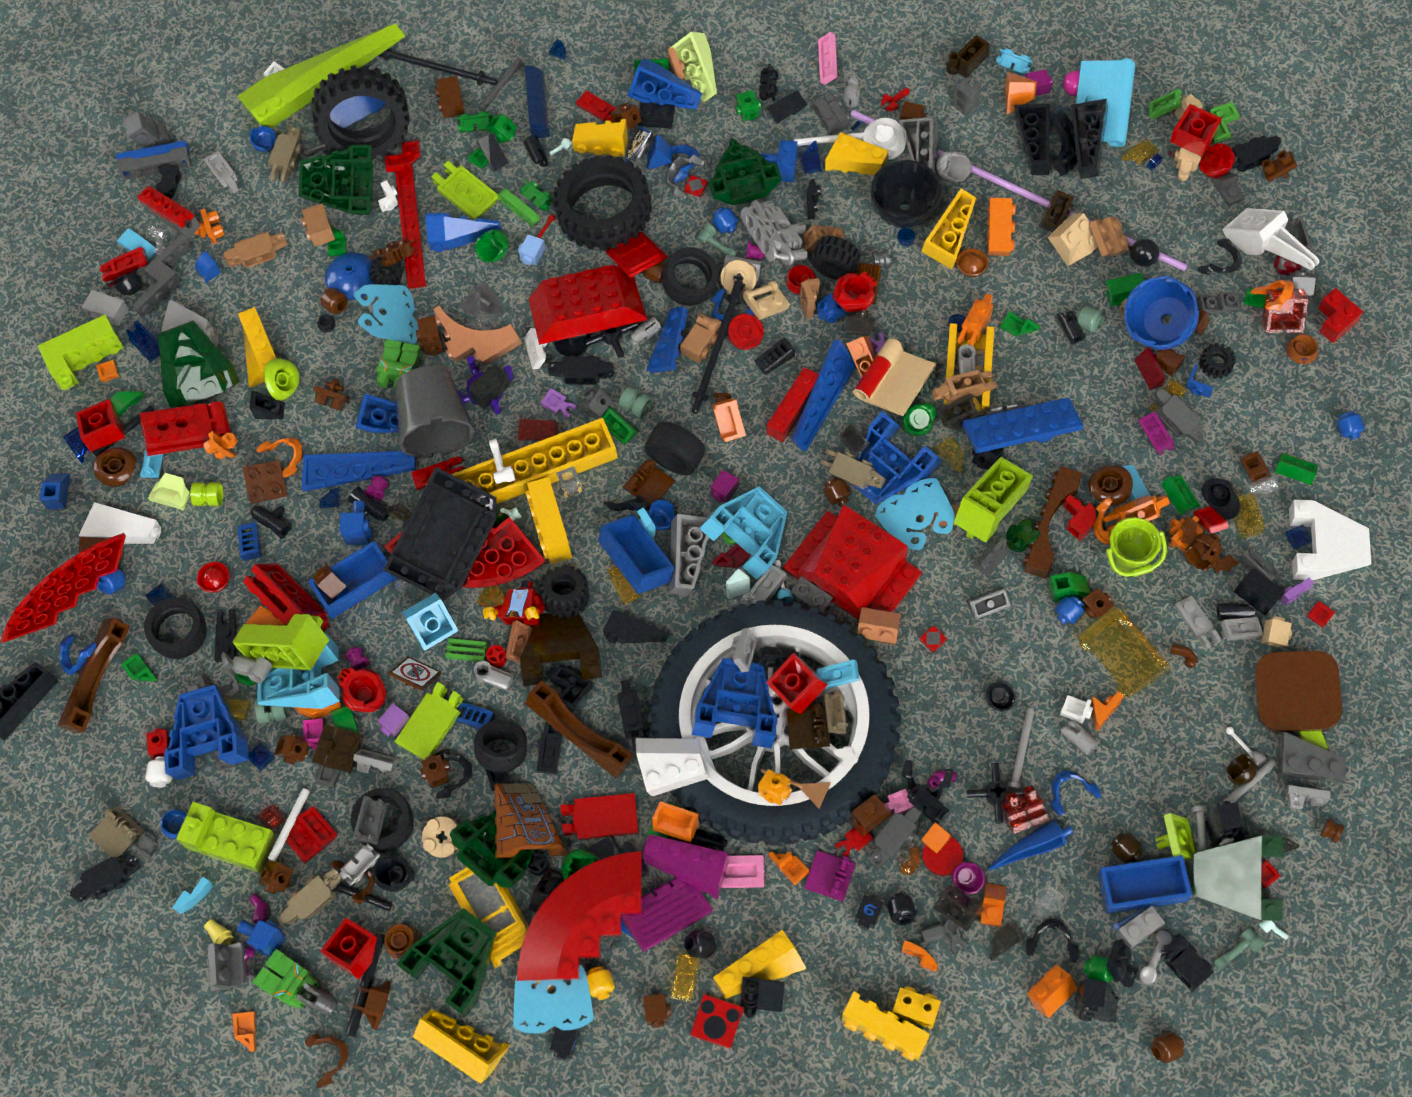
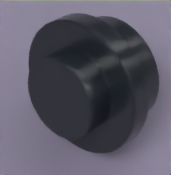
(326, 323)

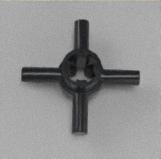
(612, 338)
(995, 785)

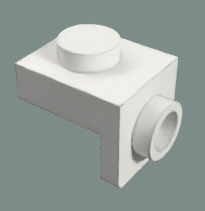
(390, 201)
(1076, 709)

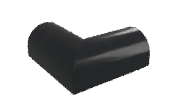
(574, 686)

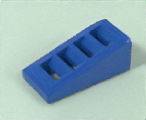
(252, 553)
(482, 712)

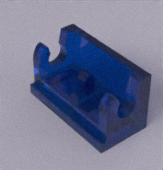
(144, 341)

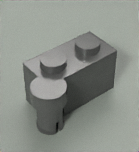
(146, 131)

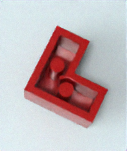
(1341, 315)

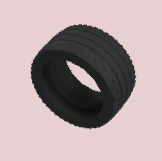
(701, 260)
(674, 448)
(162, 611)
(406, 825)

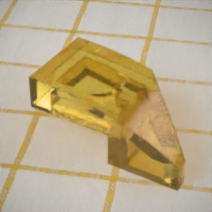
(1142, 151)

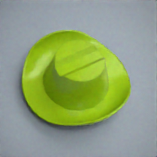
(281, 378)

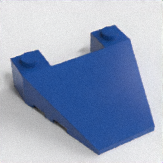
(891, 462)
(737, 700)
(201, 727)

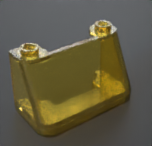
(1124, 652)

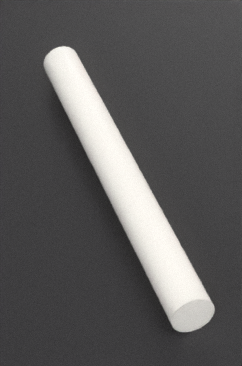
(825, 139)
(288, 825)

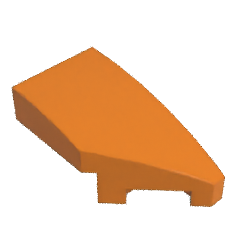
(914, 950)

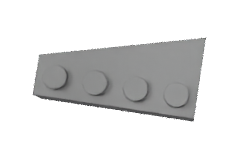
(686, 552)

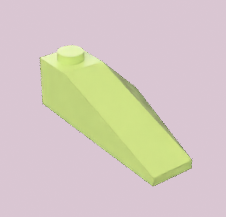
(697, 63)

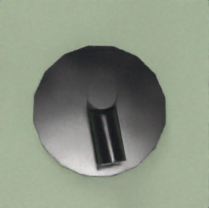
(572, 346)

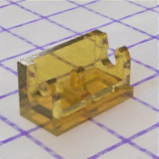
(1249, 518)

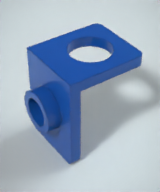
(1197, 387)

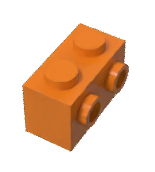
(1052, 991)

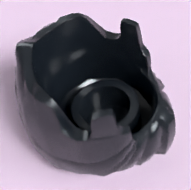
(392, 874)

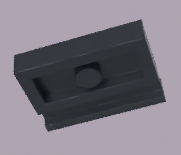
(656, 115)

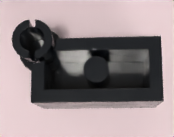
(1186, 963)

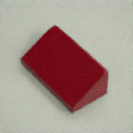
(1150, 369)

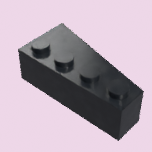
(1035, 135)

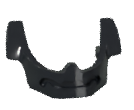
(1227, 244)
(633, 504)
(445, 754)
(946, 783)
(1054, 924)

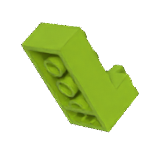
(78, 349)
(992, 499)
(284, 646)
(225, 838)

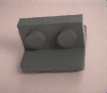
(226, 966)

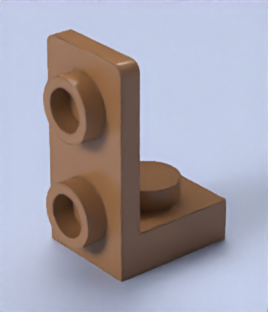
(815, 233)

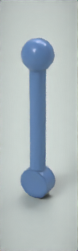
(1117, 926)

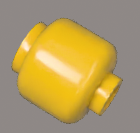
(600, 983)

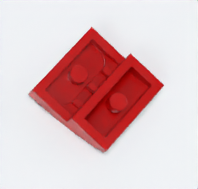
(310, 835)

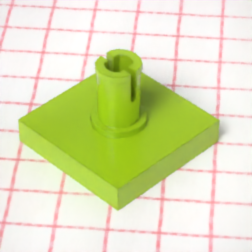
(1178, 836)

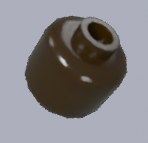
(1126, 847)

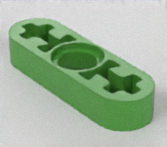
(518, 207)

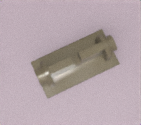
(834, 712)

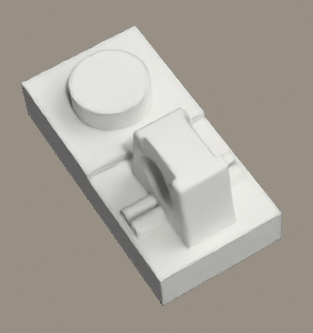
(535, 351)

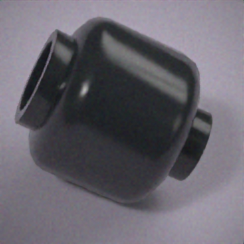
(901, 909)
(700, 944)

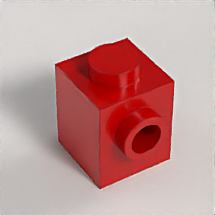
(157, 742)

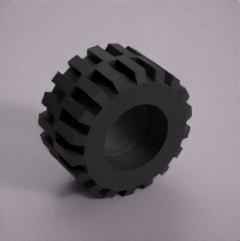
(835, 257)
(564, 604)

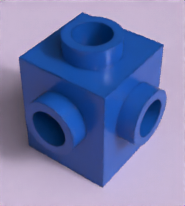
(829, 310)

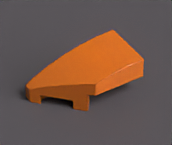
(790, 866)
(245, 1029)

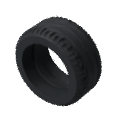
(500, 761)

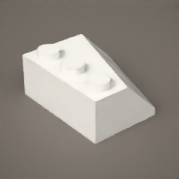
(670, 763)

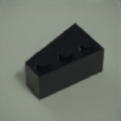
(1095, 1001)

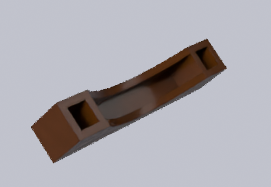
(1041, 554)
(80, 703)
(550, 707)

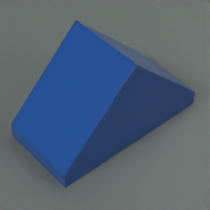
(659, 153)

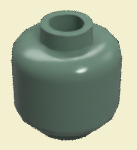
(1090, 318)

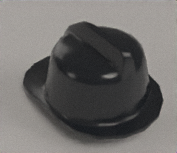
(126, 284)
(1221, 497)

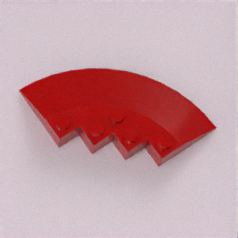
(502, 558)
(62, 588)
(578, 915)

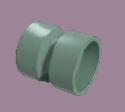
(634, 401)
(264, 716)

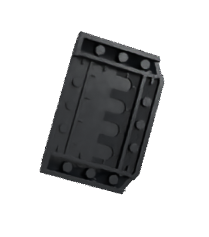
(443, 535)

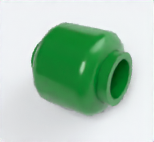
(1097, 969)

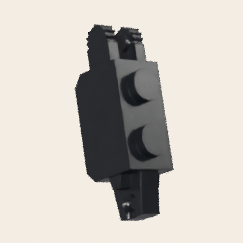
(1254, 152)
(581, 370)
(630, 713)
(105, 877)

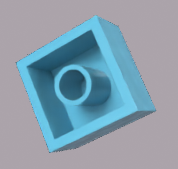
(430, 621)

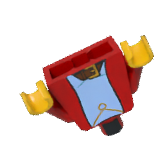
(518, 605)

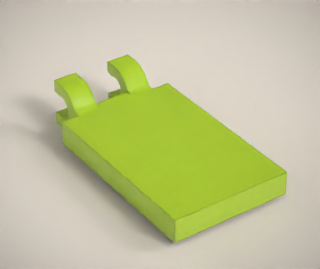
(465, 191)
(430, 722)

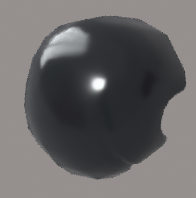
(1144, 252)
(1000, 696)

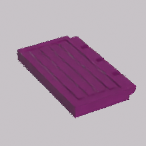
(666, 913)

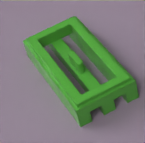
(1166, 105)
(449, 655)

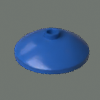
(349, 281)

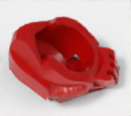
(854, 292)
(362, 689)

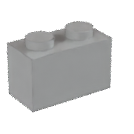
(101, 303)
(1140, 928)

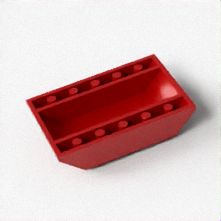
(585, 303)

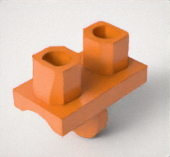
(206, 227)
(220, 445)
(1176, 539)

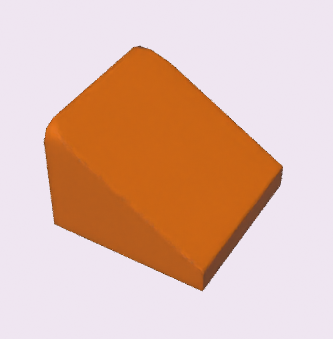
(936, 838)

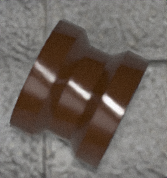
(1332, 830)

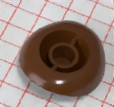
(114, 466)
(1111, 482)

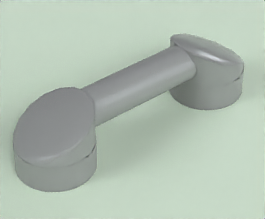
(1148, 973)

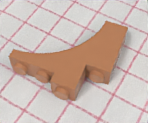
(487, 344)

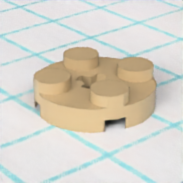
(733, 268)
(430, 837)

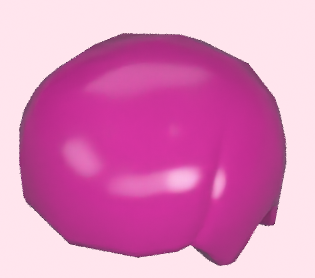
(1071, 83)

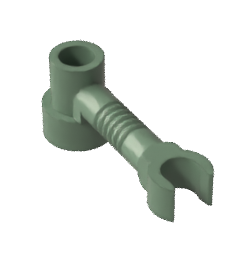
(707, 235)
(1250, 940)

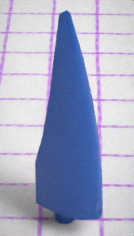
(1037, 842)

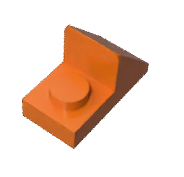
(1101, 711)
(993, 902)

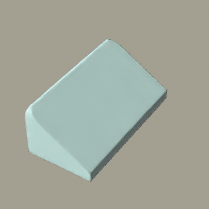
(737, 584)

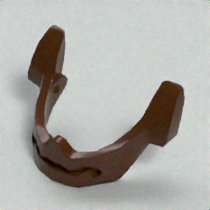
(359, 897)
(315, 1039)

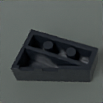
(1226, 823)

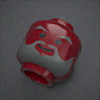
(1284, 266)

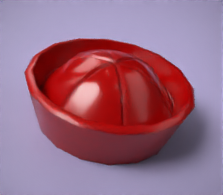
(797, 275)
(213, 577)

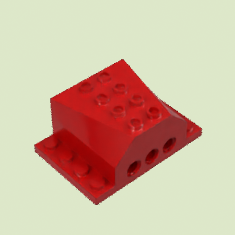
(854, 563)

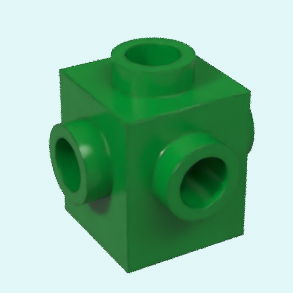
(747, 105)
(502, 128)

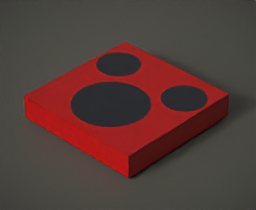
(717, 1021)

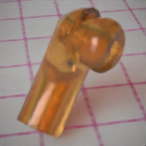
(913, 863)

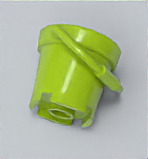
(1134, 545)

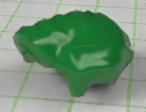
(919, 419)

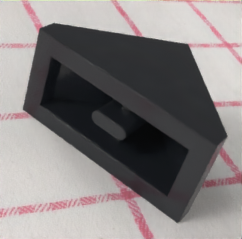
(265, 406)

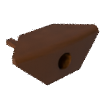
(375, 1003)

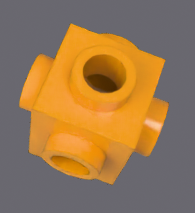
(774, 787)

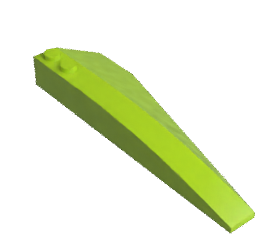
(292, 88)

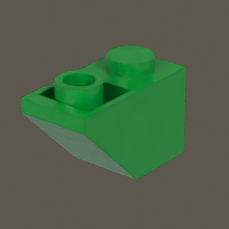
(1067, 585)

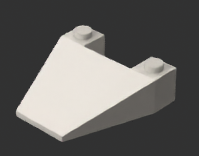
(1336, 541)

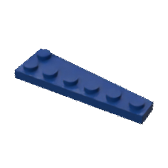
(828, 386)
(344, 468)

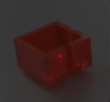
(1290, 313)

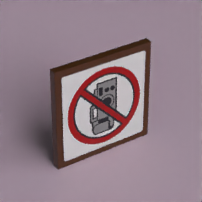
(414, 673)

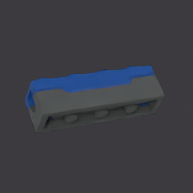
(149, 160)

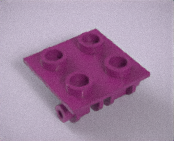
(830, 875)

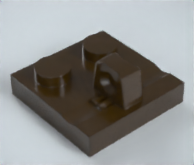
(337, 748)

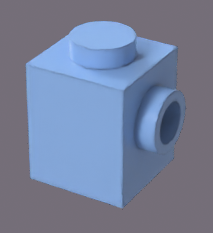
(531, 250)

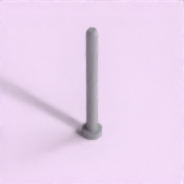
(1021, 749)
(1200, 812)

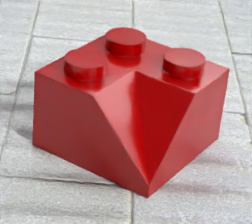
(1195, 130)
(99, 425)
(796, 684)
(350, 948)

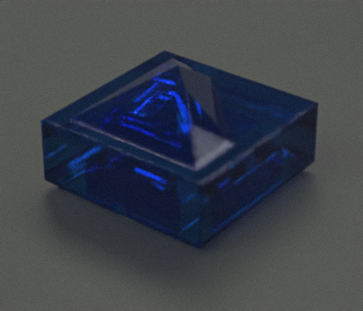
(260, 757)

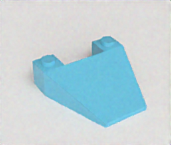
(753, 523)
(302, 687)

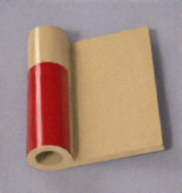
(893, 378)

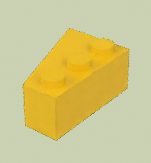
(601, 138)
(855, 156)

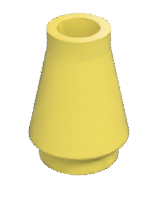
(218, 933)

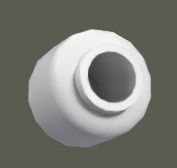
(156, 773)

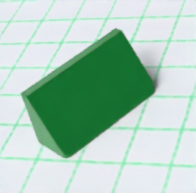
(619, 425)
(1296, 468)
(1180, 494)

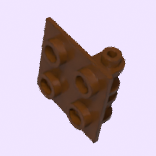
(394, 252)
(264, 481)
(649, 482)

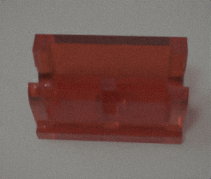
(536, 429)

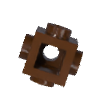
(629, 112)
(1097, 597)
(292, 748)
(435, 770)
(275, 877)

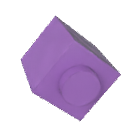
(393, 721)

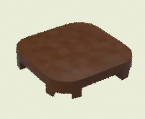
(1298, 691)

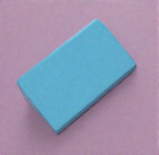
(1138, 489)

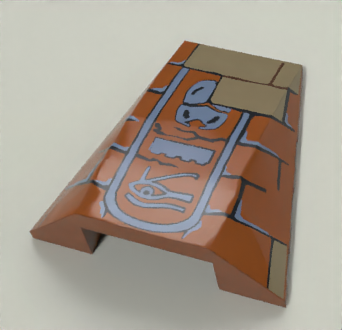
(523, 822)

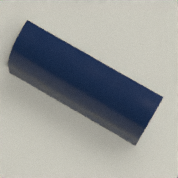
(537, 102)

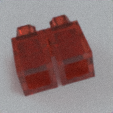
(1024, 810)

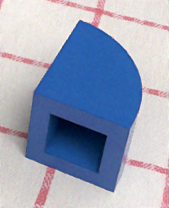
(206, 267)

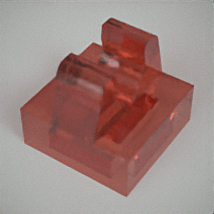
(271, 817)

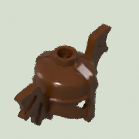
(1204, 549)

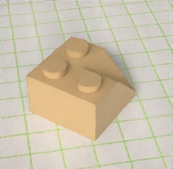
(1073, 239)

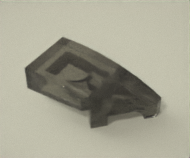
(1005, 939)

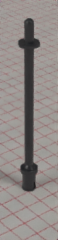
(480, 77)
(733, 299)

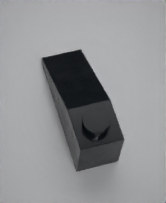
(629, 630)

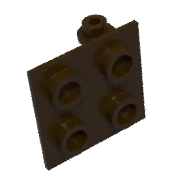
(808, 728)

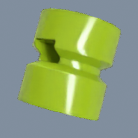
(207, 494)

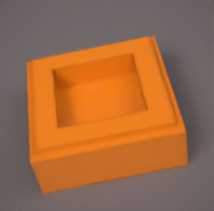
(107, 371)

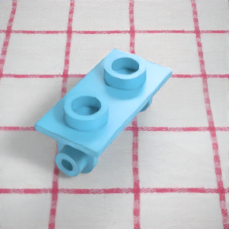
(1009, 57)
(151, 466)

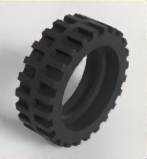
(360, 83)
(595, 174)

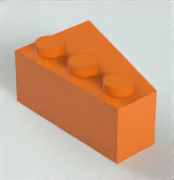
(1000, 226)

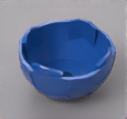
(1153, 301)

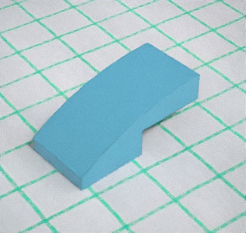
(131, 241)
(646, 522)
(187, 900)

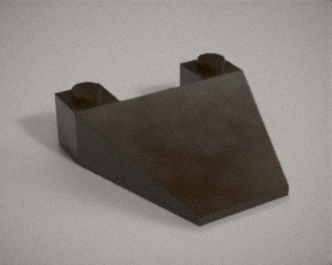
(559, 641)

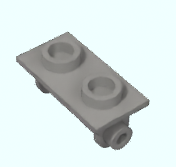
(366, 859)

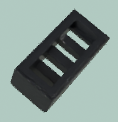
(790, 353)

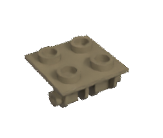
(115, 832)

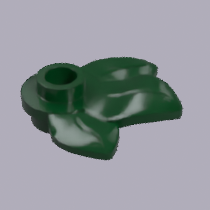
(1021, 535)

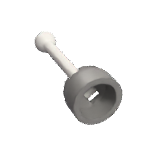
(1257, 756)

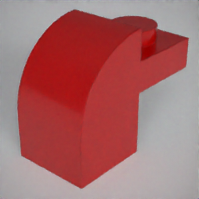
(1083, 517)

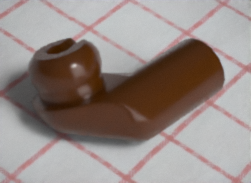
(1187, 653)

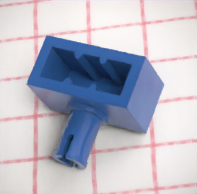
(785, 159)
(355, 526)
(263, 936)

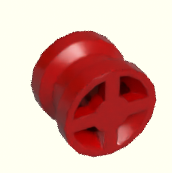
(494, 652)

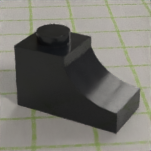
(548, 882)

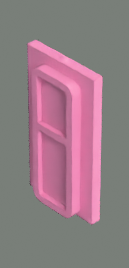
(744, 872)

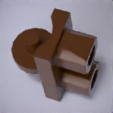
(1280, 166)
(338, 399)

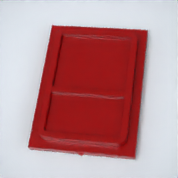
(636, 255)

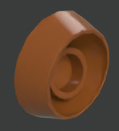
(972, 262)
(1297, 353)
(394, 939)

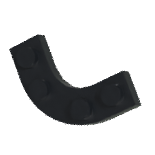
(1067, 156)

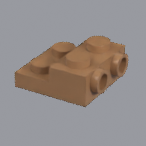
(1109, 236)

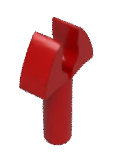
(894, 106)

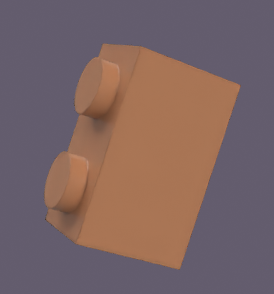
(879, 626)

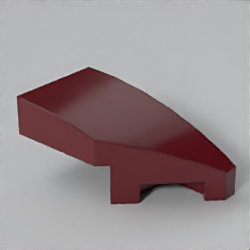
(732, 559)

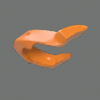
(1285, 295)
(297, 447)
(1100, 533)

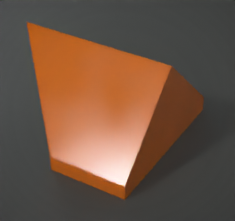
(1018, 91)

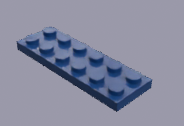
(1022, 425)

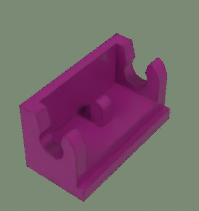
(1156, 433)

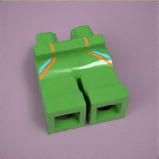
(396, 361)
(290, 985)

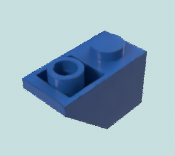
(55, 491)

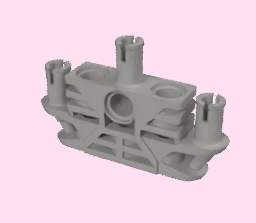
(774, 232)

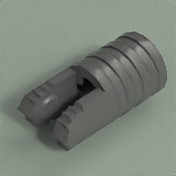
(318, 1000)

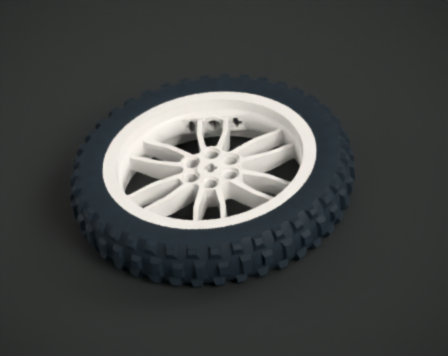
(867, 701)

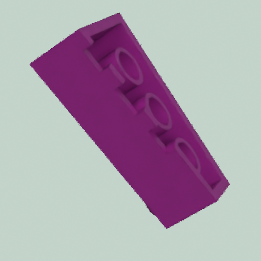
(688, 862)

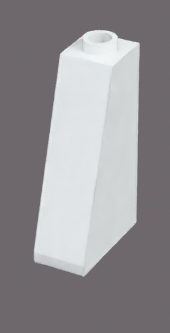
(108, 522)

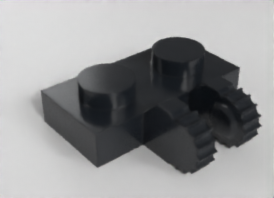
(1119, 964)

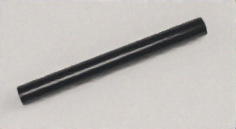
(365, 983)

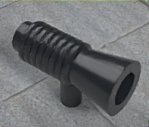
(372, 507)
(271, 520)

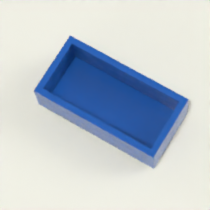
(635, 554)
(362, 576)
(1144, 884)

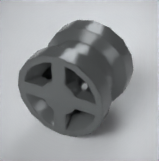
(881, 258)

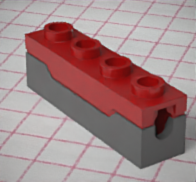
(168, 211)

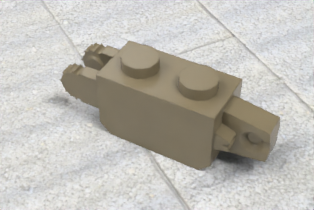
(312, 898)

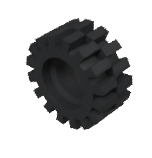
(381, 279)
(1220, 351)

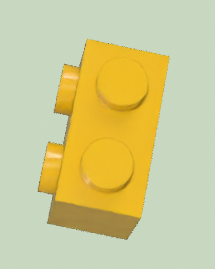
(916, 1007)

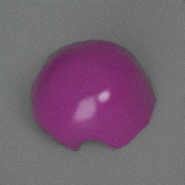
(968, 877)

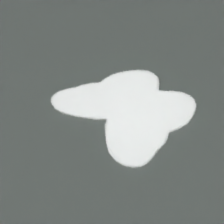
(848, 756)

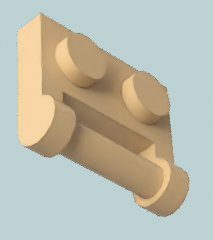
(768, 305)

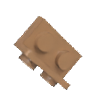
(808, 296)

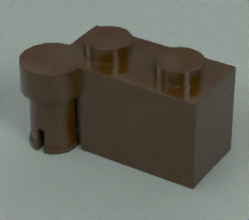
(968, 57)

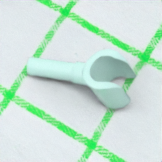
(565, 144)
(513, 513)
(1268, 925)

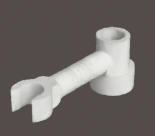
(502, 474)

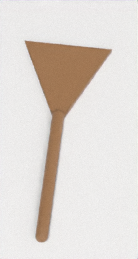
(814, 791)

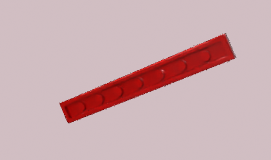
(410, 227)

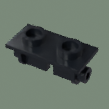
(768, 77)
(771, 658)
(921, 798)
(714, 842)

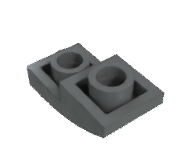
(1222, 303)

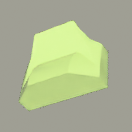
(170, 492)

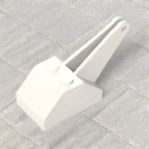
(1265, 230)

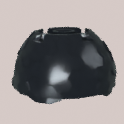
(907, 184)

